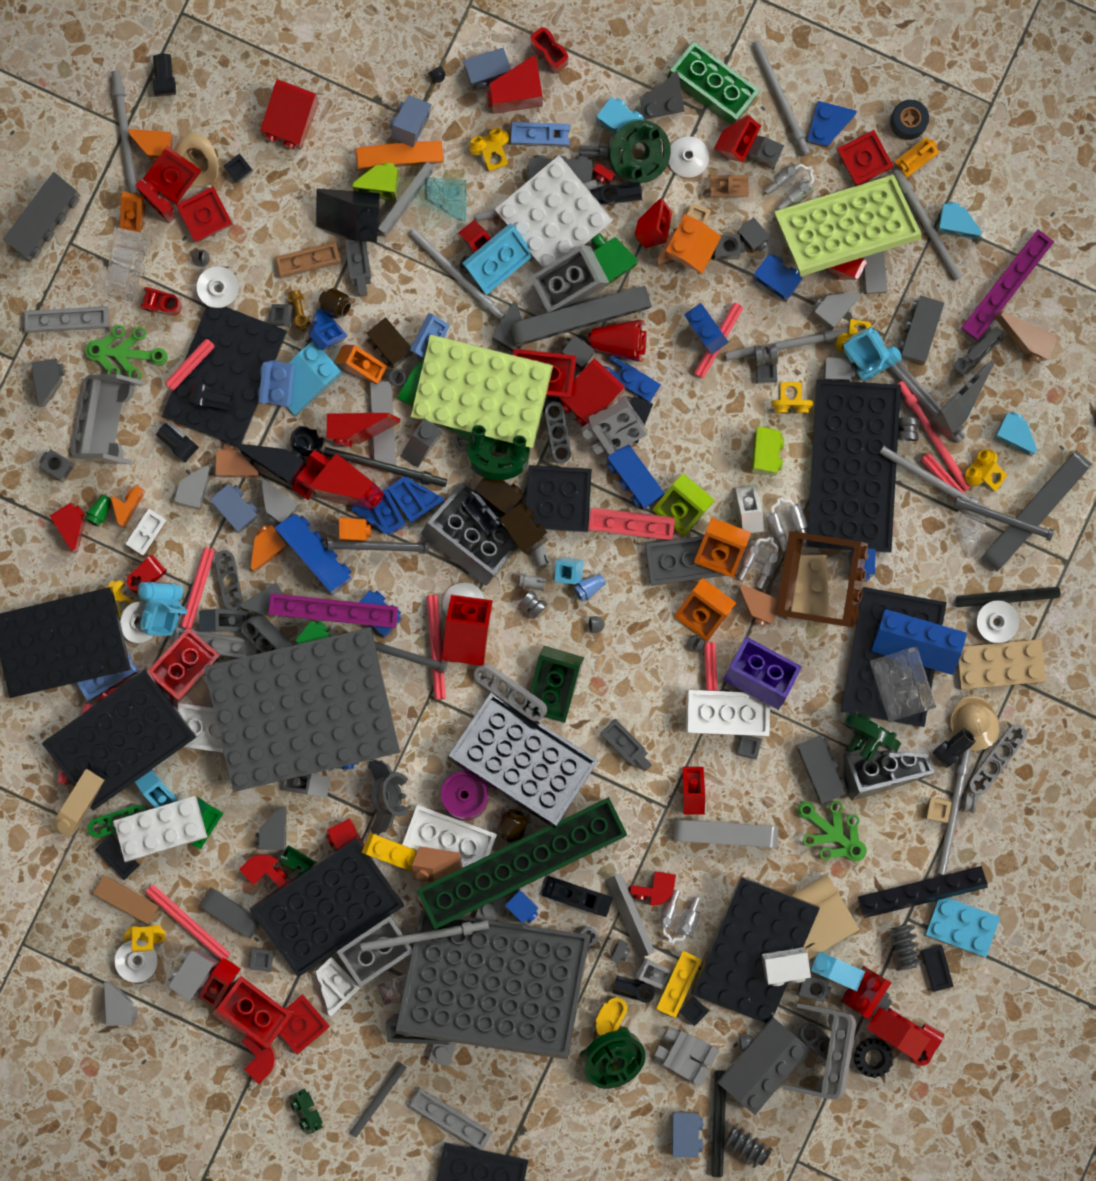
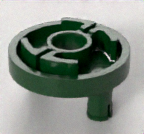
(637, 169)
(482, 446)
(871, 732)
(607, 1047)

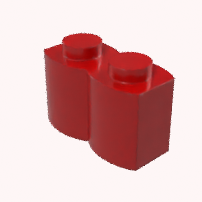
(552, 52)

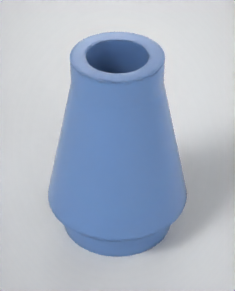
(587, 588)

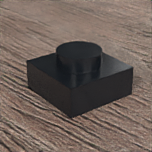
(238, 168)
(693, 1011)

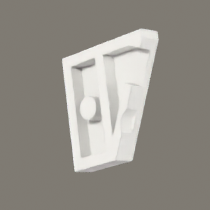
(335, 985)

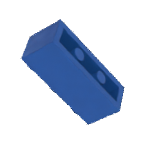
(634, 477)

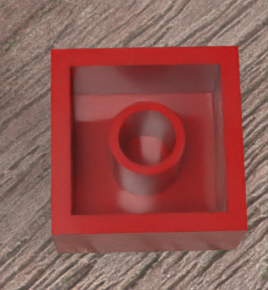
(899, 1032)

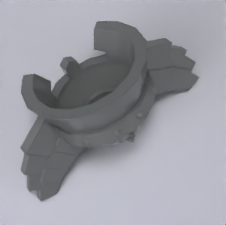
(386, 795)

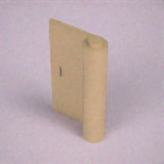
(833, 919)

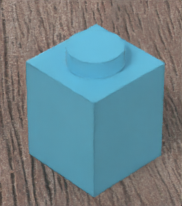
(569, 570)

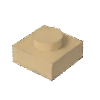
(699, 213)
(938, 810)

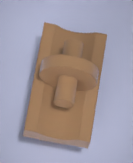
(729, 186)

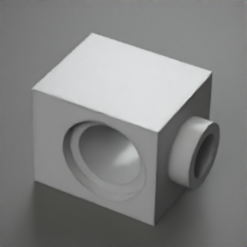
(838, 369)

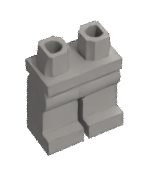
(614, 427)
(680, 1053)

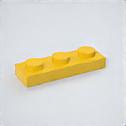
(389, 851)
(679, 984)

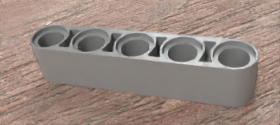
(726, 833)

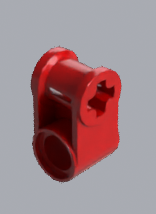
(156, 301)
(148, 571)
(935, 1040)

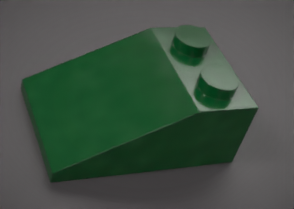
(556, 681)

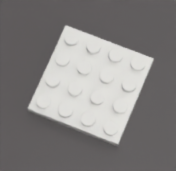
(554, 212)

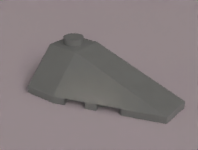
(884, 771)

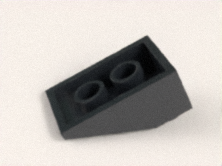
(349, 213)
(276, 460)

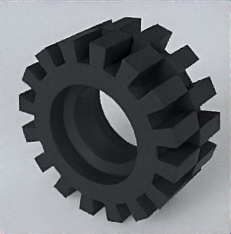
(864, 1048)

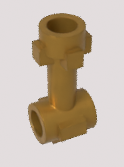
(301, 320)

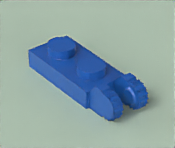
(634, 379)

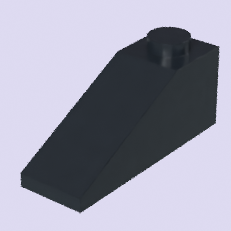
(577, 896)

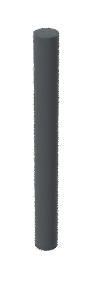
(378, 1099)

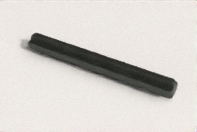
(1008, 596)
(718, 1127)

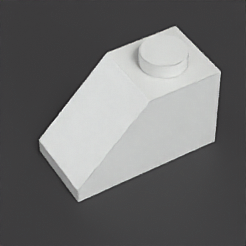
(749, 509)

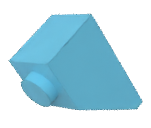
(957, 222)
(1016, 433)
(155, 789)
(837, 971)

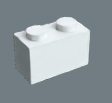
(786, 966)

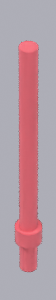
(911, 401)

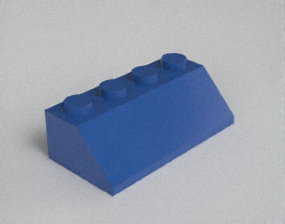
(314, 554)
(937, 644)

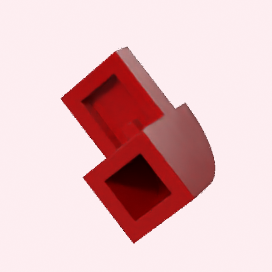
(312, 469)
(261, 865)
(661, 889)
(263, 1063)

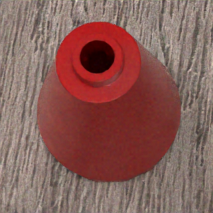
(620, 340)

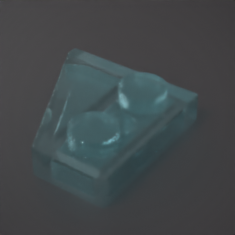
(447, 195)

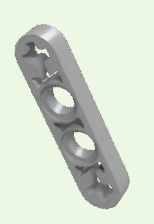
(508, 695)
(1000, 761)

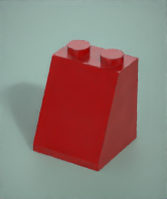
(516, 89)
(289, 115)
(592, 392)
(346, 485)
(467, 630)

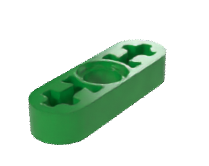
(101, 820)

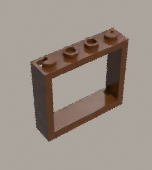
(790, 573)

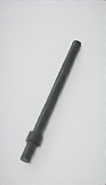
(425, 477)

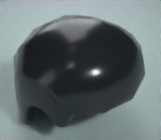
(305, 440)

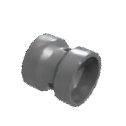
(765, 355)
(908, 429)
(532, 604)

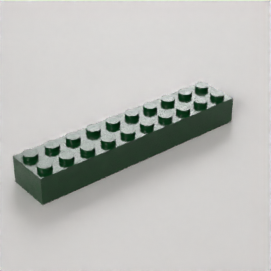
(520, 863)

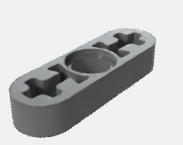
(220, 566)

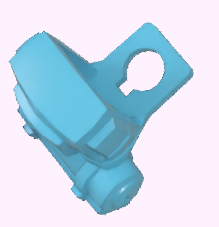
(870, 354)
(161, 607)

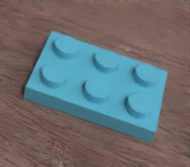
(498, 258)
(962, 926)

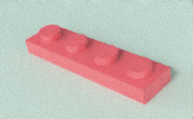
(631, 523)

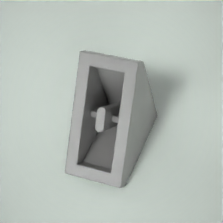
(653, 973)

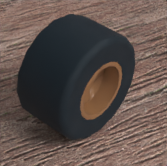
(909, 111)

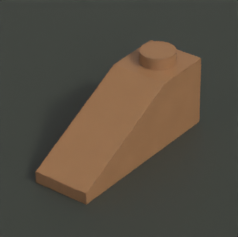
(1029, 338)

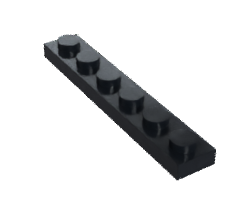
(922, 892)

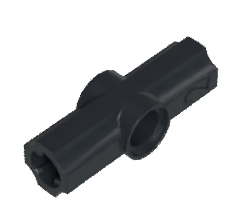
(624, 193)

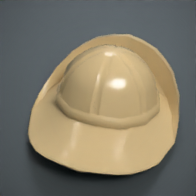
(201, 153)
(977, 717)

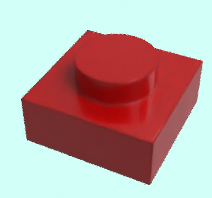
(603, 175)

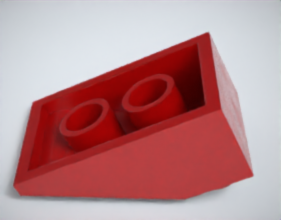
(562, 372)
(356, 428)
(182, 665)
(251, 1013)

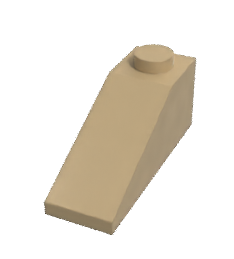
(77, 804)

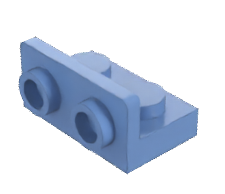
(431, 326)
(276, 383)

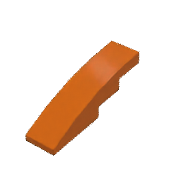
(399, 154)

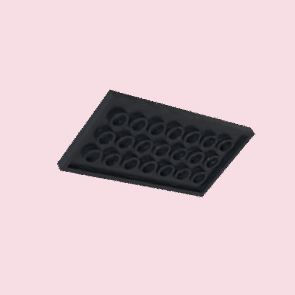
(849, 477)

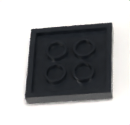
(559, 497)

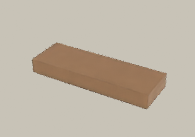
(308, 260)
(126, 899)

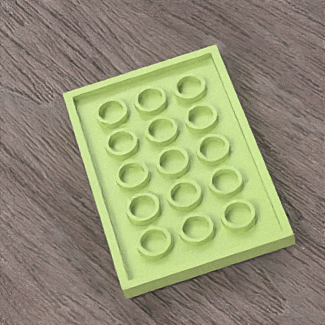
(847, 225)
(482, 387)

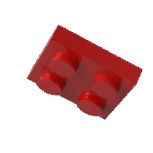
(865, 158)
(172, 174)
(161, 204)
(204, 214)
(868, 993)
(304, 1024)

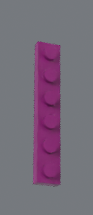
(1007, 284)
(333, 610)

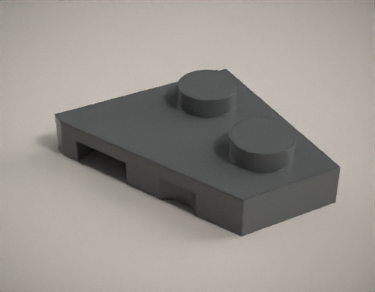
(663, 99)

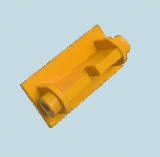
(917, 156)

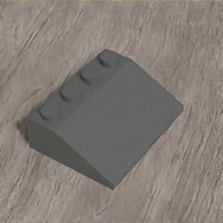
(465, 542)

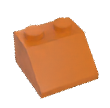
(692, 244)
(722, 547)
(704, 609)

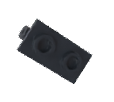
(481, 513)

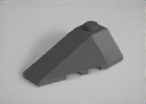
(956, 411)

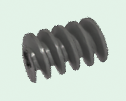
(905, 947)
(747, 1146)

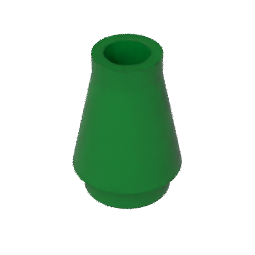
(97, 512)

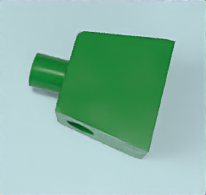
(613, 257)

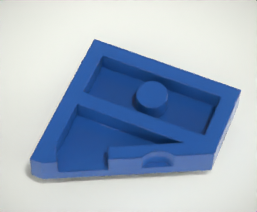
(828, 123)
(325, 331)
(414, 498)
(384, 516)

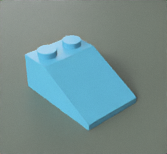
(312, 376)

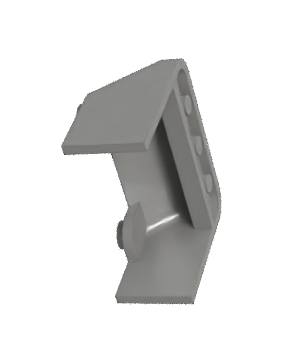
(99, 417)
(833, 1082)

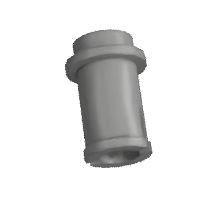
(541, 555)
(533, 582)

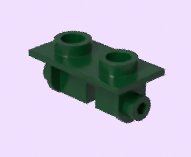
(295, 859)
(300, 1105)

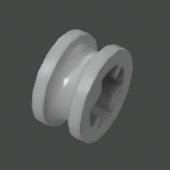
(970, 803)
(593, 940)

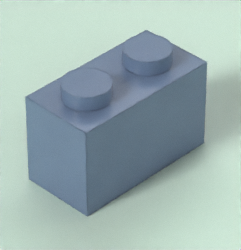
(486, 68)
(410, 120)
(234, 508)
(686, 1134)

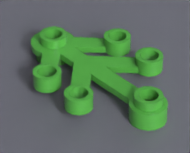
(123, 352)
(835, 833)

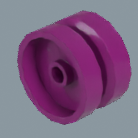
(467, 808)

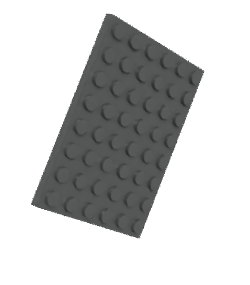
(302, 709)
(495, 987)

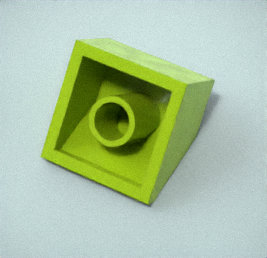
(380, 179)
(766, 451)
(685, 503)

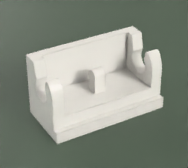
(145, 531)

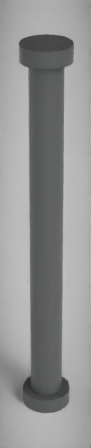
(959, 502)
(384, 546)
(412, 657)

